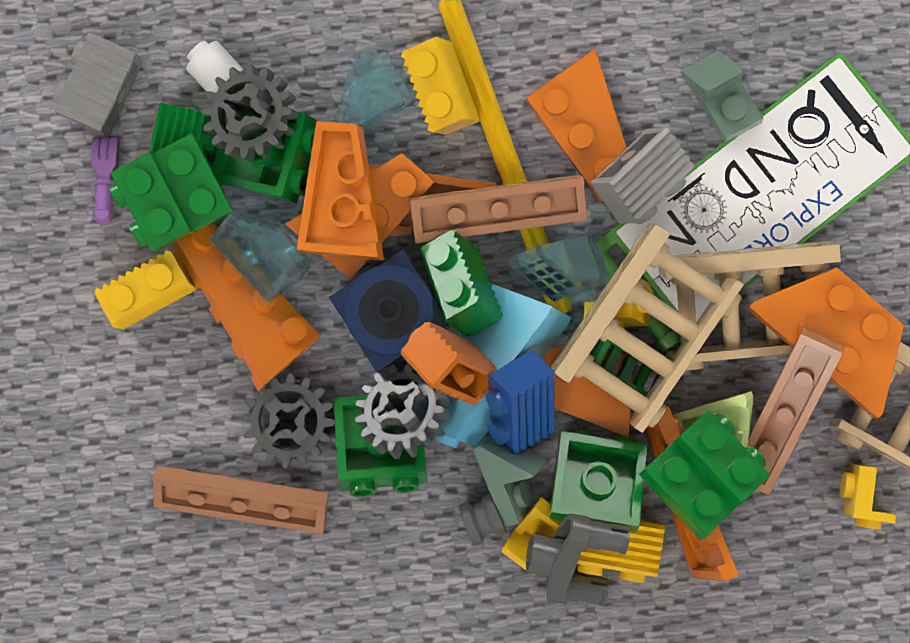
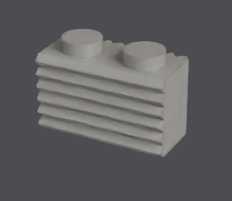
(97, 83)
(643, 176)

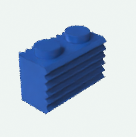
(521, 402)

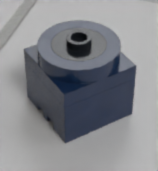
(386, 309)

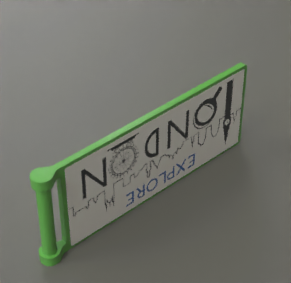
(776, 181)

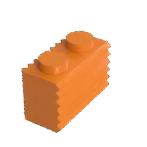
(448, 363)

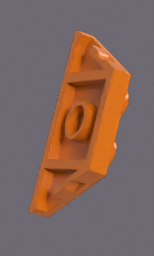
(847, 315)

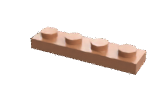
(499, 208)
(793, 401)
(240, 499)

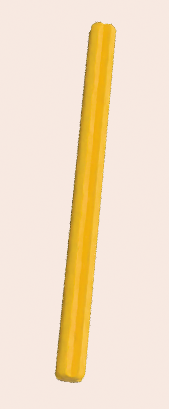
(490, 115)

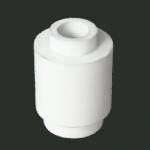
(210, 62)

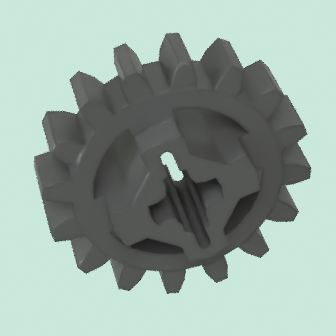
(241, 130)
(389, 427)
(302, 435)

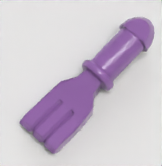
(104, 160)

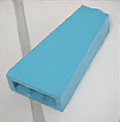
(523, 328)

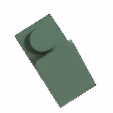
(722, 95)
(506, 475)

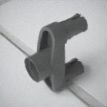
(559, 555)

